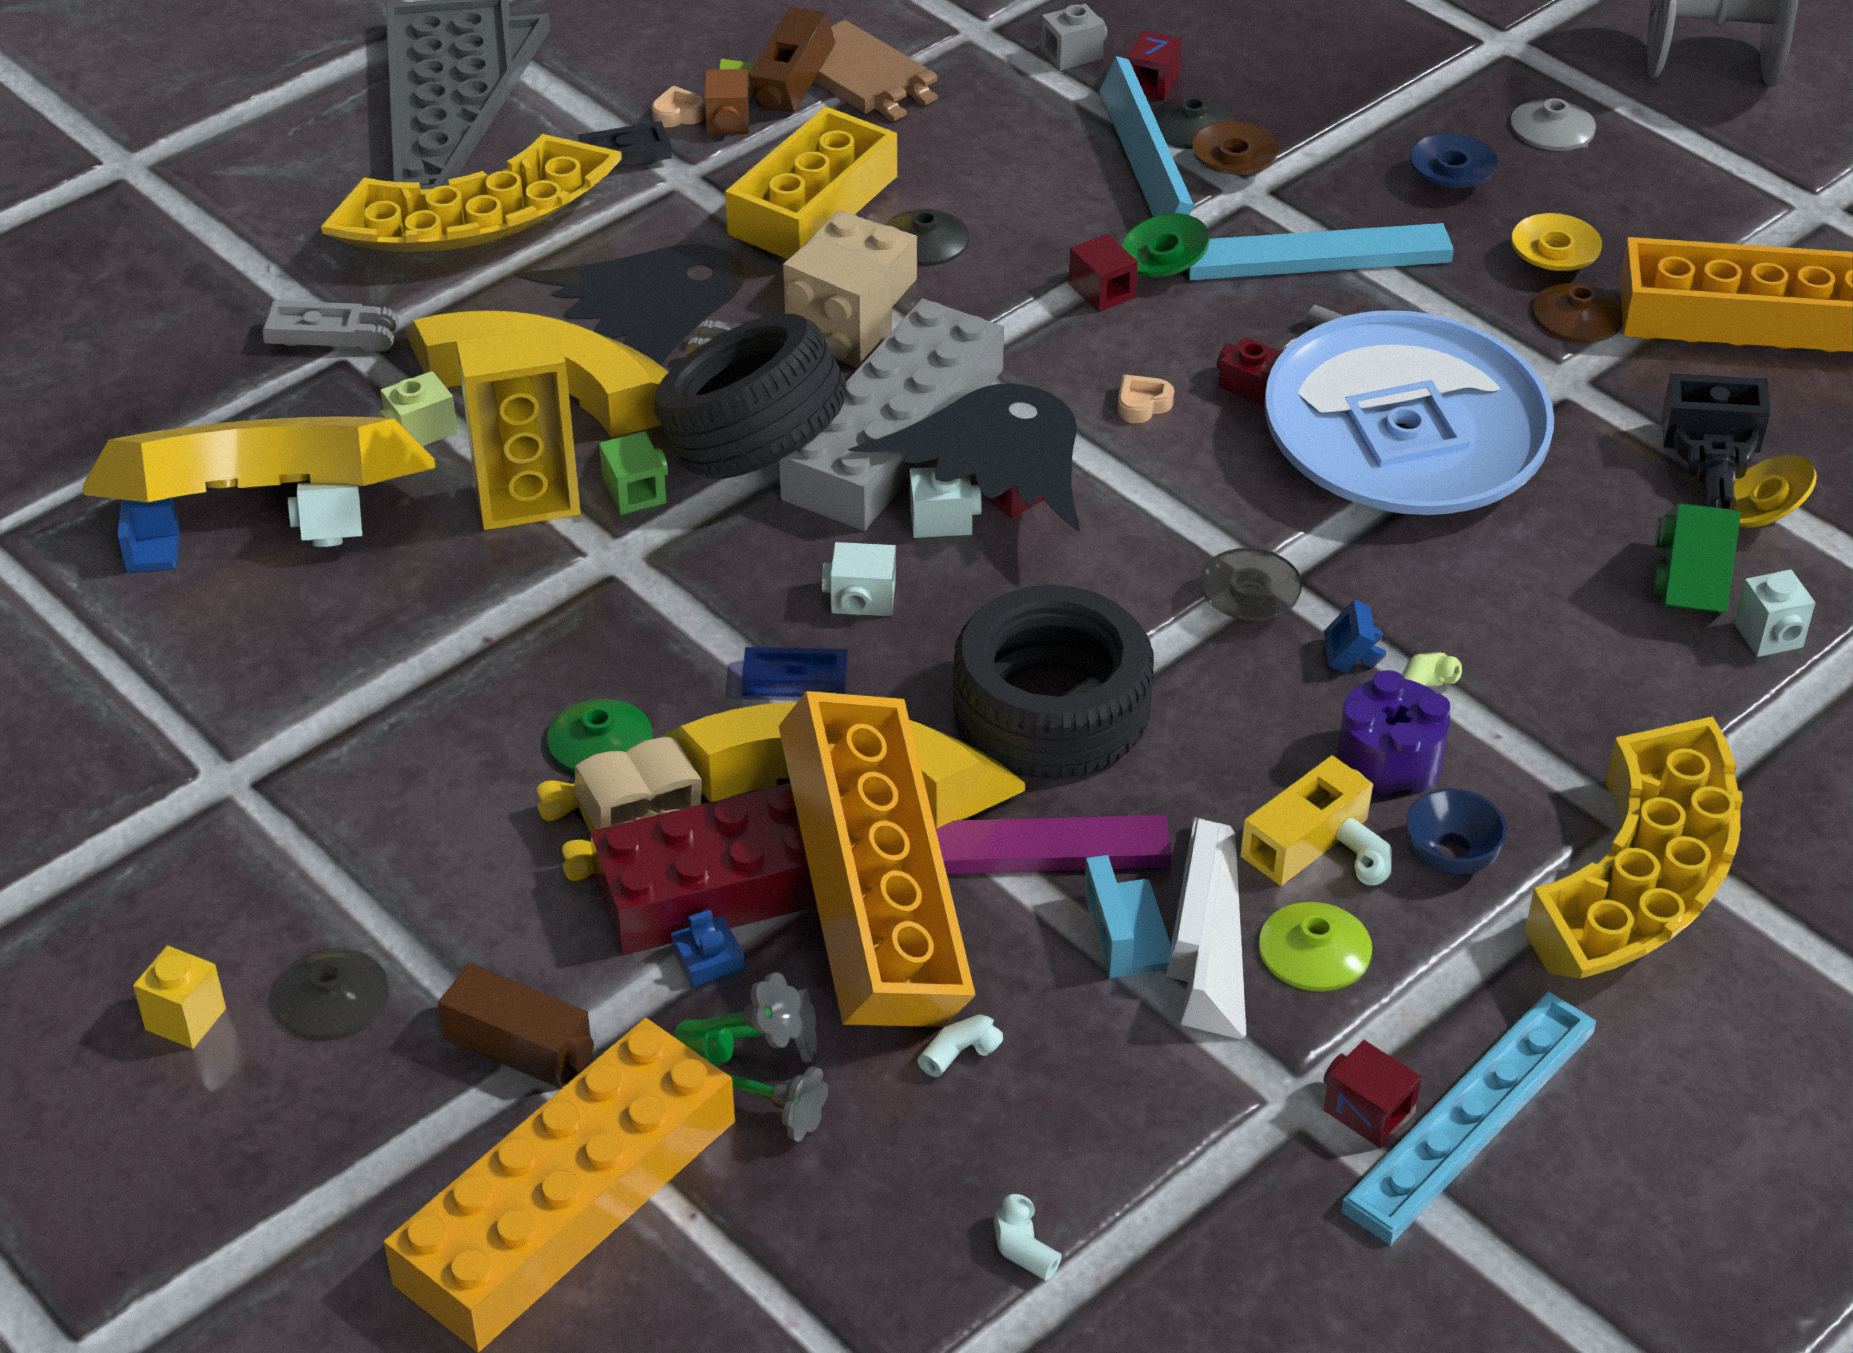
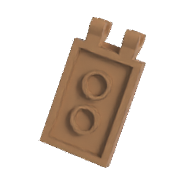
(873, 73)

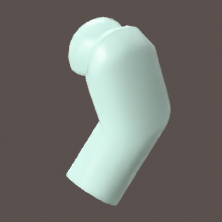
(1372, 852)
(1017, 1240)

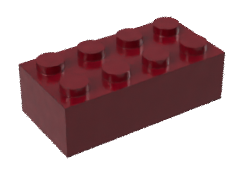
(721, 856)

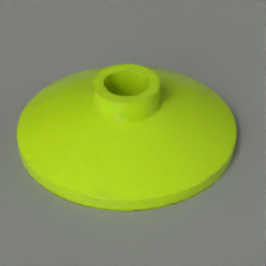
(1315, 946)

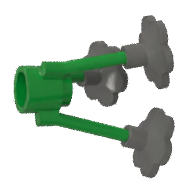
(779, 1015)

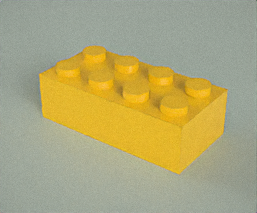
(806, 179)
(519, 427)

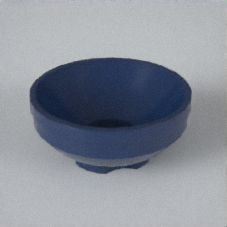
(1460, 819)

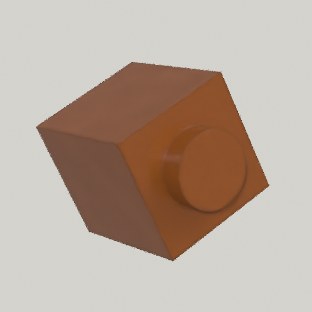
(727, 101)

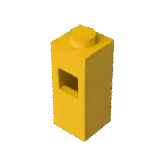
(1305, 819)

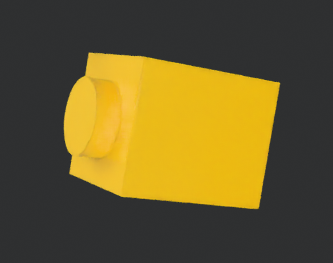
(179, 996)

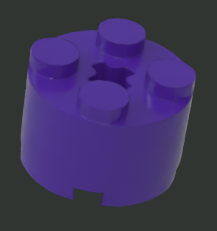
(1394, 733)

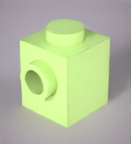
(421, 408)

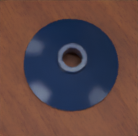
(1453, 160)

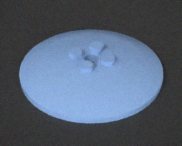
(1460, 443)

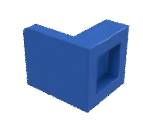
(149, 535)

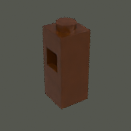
(792, 59)
(516, 1025)

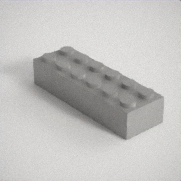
(910, 376)

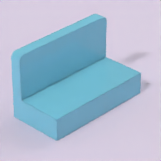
(1125, 921)

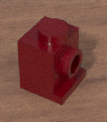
(1242, 366)

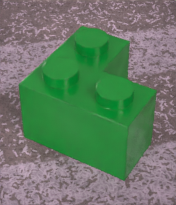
(1698, 556)

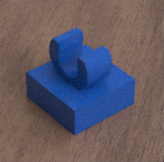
(1353, 638)
(707, 949)

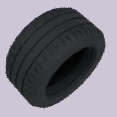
(750, 396)
(1050, 733)

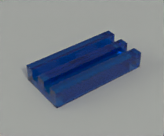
(793, 671)

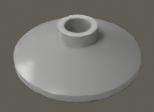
(1553, 124)

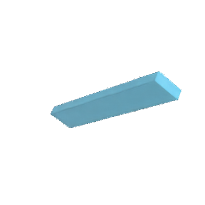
(1144, 141)
(1323, 251)
(1467, 1118)

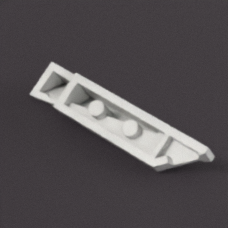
(1208, 933)

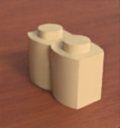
(637, 783)

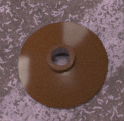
(1235, 147)
(1578, 312)

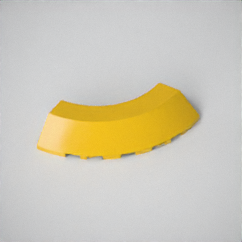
(472, 206)
(605, 375)
(253, 455)
(745, 753)
(1664, 866)

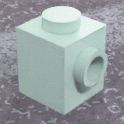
(942, 506)
(326, 513)
(861, 579)
(1774, 613)

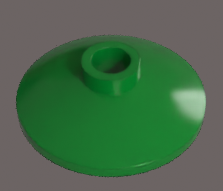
(1167, 244)
(594, 729)

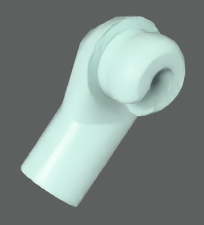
(956, 1037)

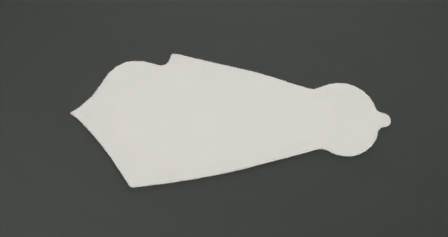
(1383, 368)

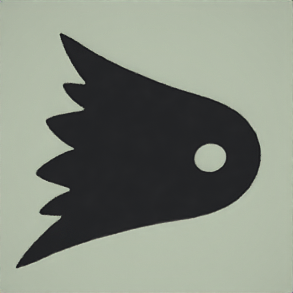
(648, 294)
(1002, 449)

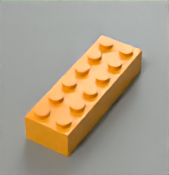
(1737, 294)
(875, 861)
(559, 1183)

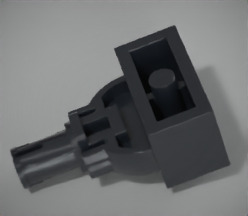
(1716, 424)

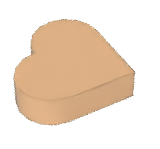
(678, 107)
(1143, 397)

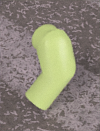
(1433, 669)

